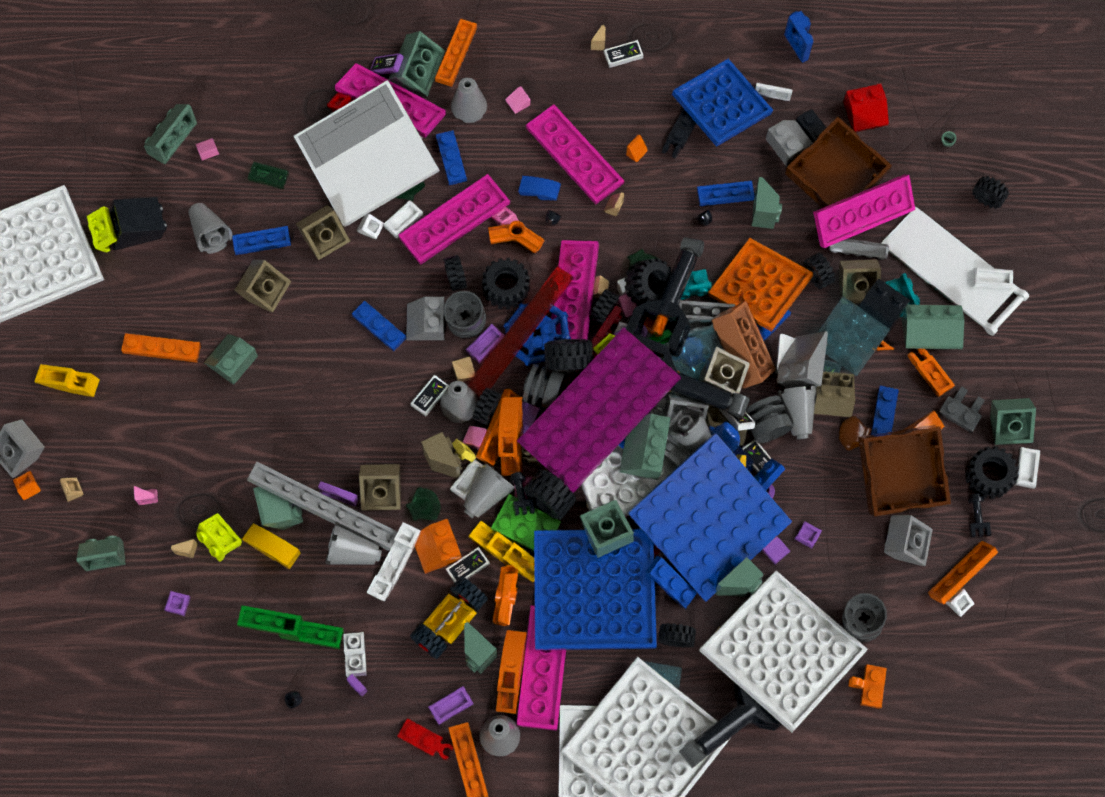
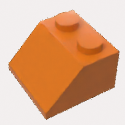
(437, 546)

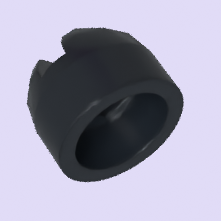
(554, 217)
(704, 218)
(289, 699)

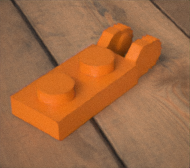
(931, 372)

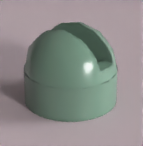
(950, 136)

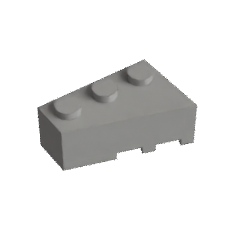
(701, 314)

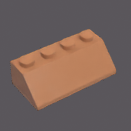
(742, 339)

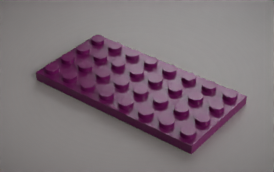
(598, 409)

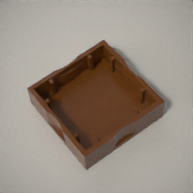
(837, 166)
(904, 470)

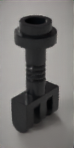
(518, 479)
(976, 499)

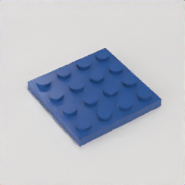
(722, 102)

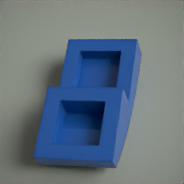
(540, 187)

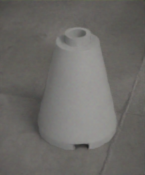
(468, 101)
(208, 229)
(458, 402)
(800, 407)
(689, 428)
(486, 491)
(351, 549)
(499, 742)

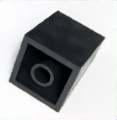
(136, 221)
(884, 304)

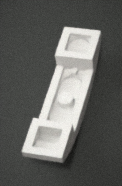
(394, 562)

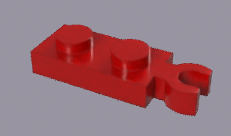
(423, 739)

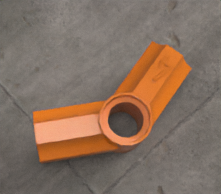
(526, 238)
(505, 595)

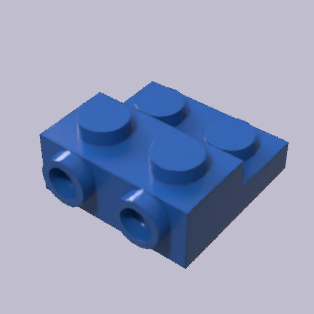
(798, 35)

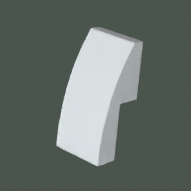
(355, 654)

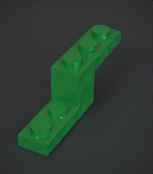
(290, 627)

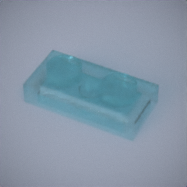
(670, 673)

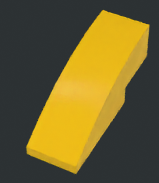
(67, 380)
(271, 545)

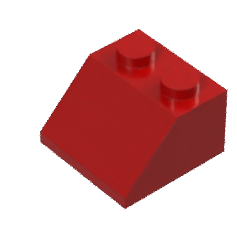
(866, 107)

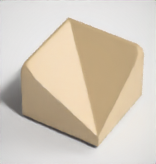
(463, 369)

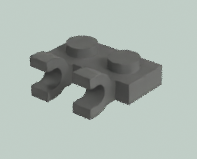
(961, 414)

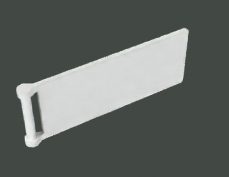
(949, 268)

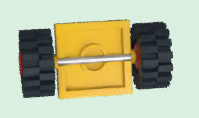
(449, 618)

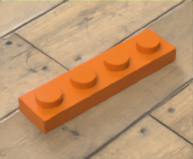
(456, 52)
(161, 347)
(489, 447)
(962, 572)
(468, 760)

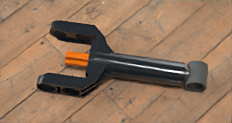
(667, 308)
(697, 389)
(746, 712)

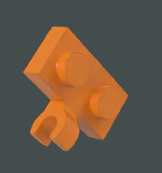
(871, 686)

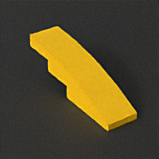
(504, 550)

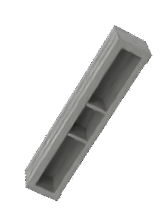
(859, 248)

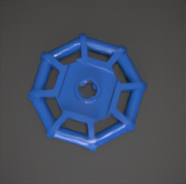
(548, 333)

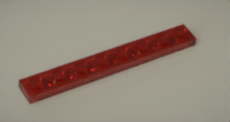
(520, 331)

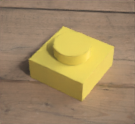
(463, 451)

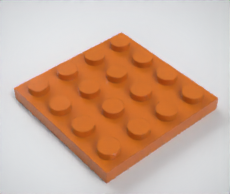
(762, 280)

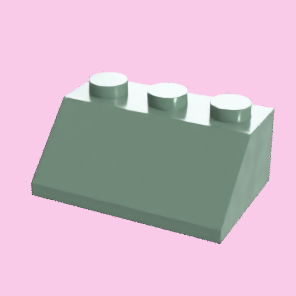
(419, 64)
(170, 133)
(933, 326)
(646, 447)

